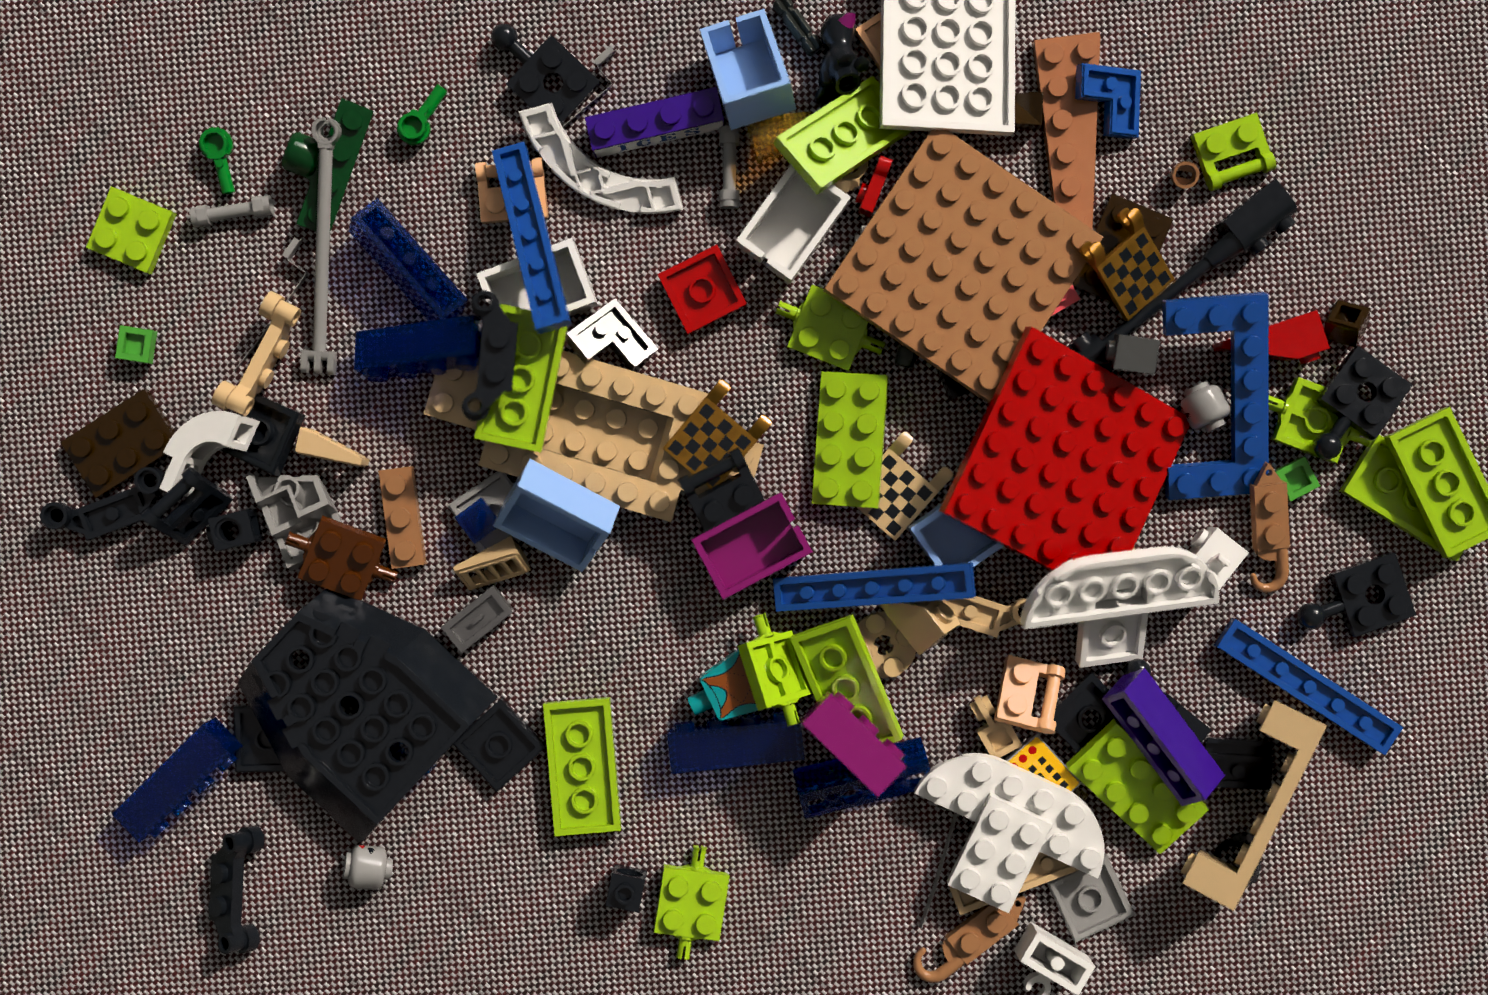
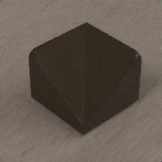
(1028, 110)
(1347, 323)

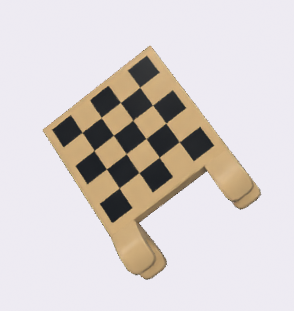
(903, 490)

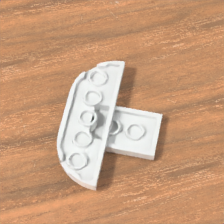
(1113, 598)
(1014, 821)

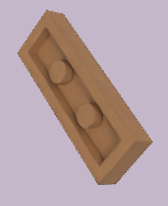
(402, 517)

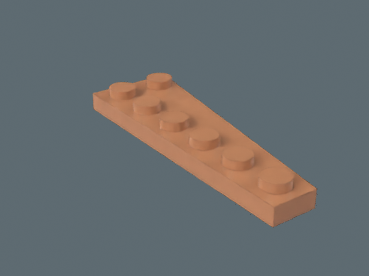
(1068, 122)

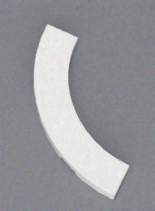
(590, 178)

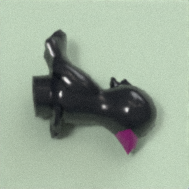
(840, 65)

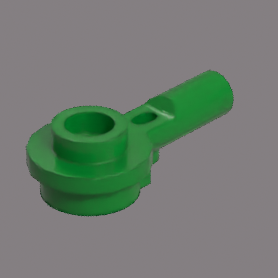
(414, 126)
(217, 146)

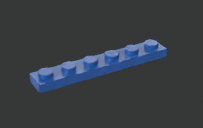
(531, 238)
(874, 587)
(1308, 686)

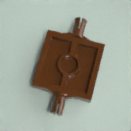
(341, 558)

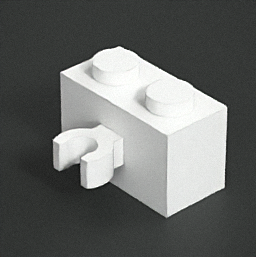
(1218, 552)
(1052, 961)

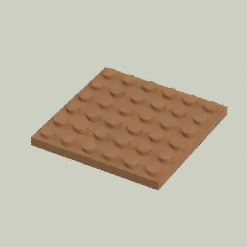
(961, 262)

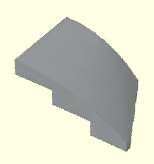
(292, 506)

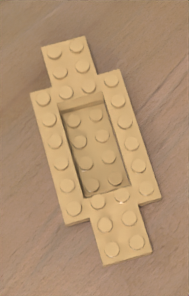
(597, 432)

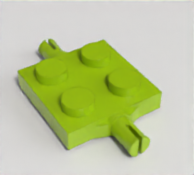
(828, 329)
(1304, 419)
(774, 670)
(691, 902)

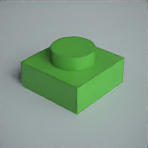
(136, 344)
(1299, 478)

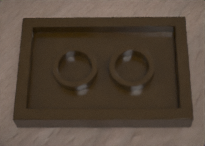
(1113, 234)
(120, 443)

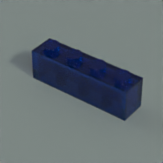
(406, 263)
(419, 348)
(734, 743)
(177, 780)

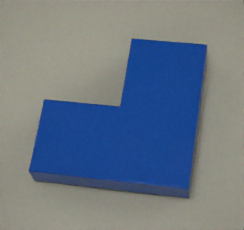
(1118, 91)

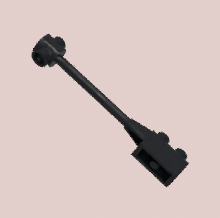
(1240, 231)

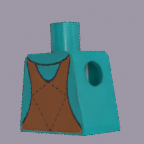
(724, 689)

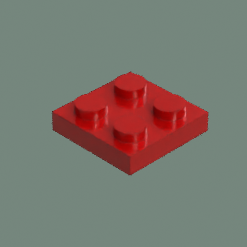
(702, 289)

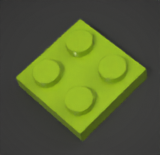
(131, 230)

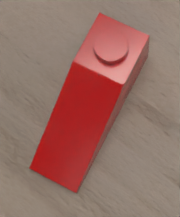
(1292, 339)

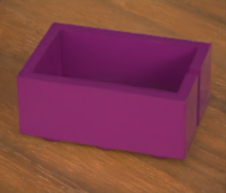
(751, 545)
(854, 741)

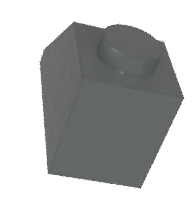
(1132, 353)

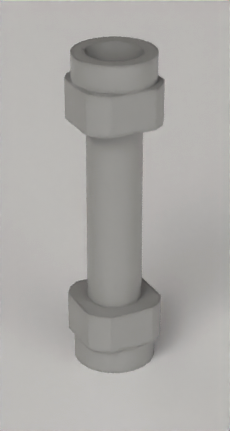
(729, 195)
(259, 206)

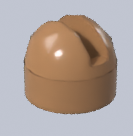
(1182, 182)

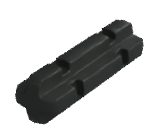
(798, 26)

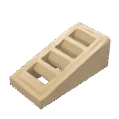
(320, 446)
(502, 561)

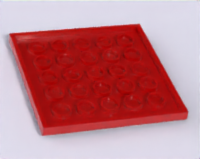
(1064, 457)

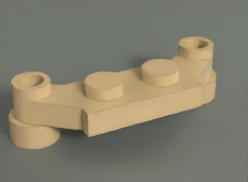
(272, 347)
(985, 614)

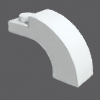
(203, 437)

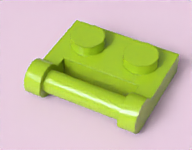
(1230, 141)

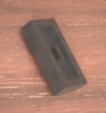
(477, 619)

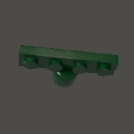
(303, 159)

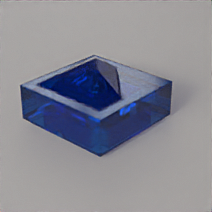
(477, 520)

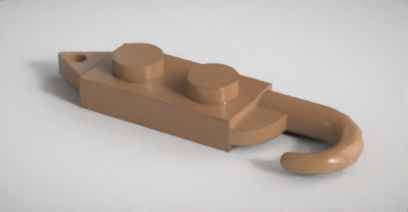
(1270, 526)
(970, 940)

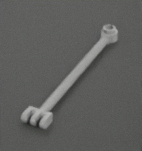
(318, 350)

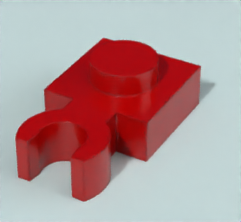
(869, 193)

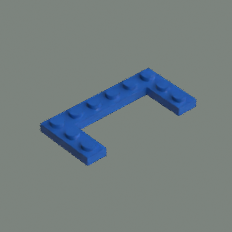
(1248, 323)

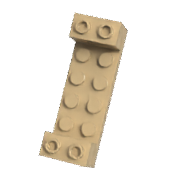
(1222, 880)

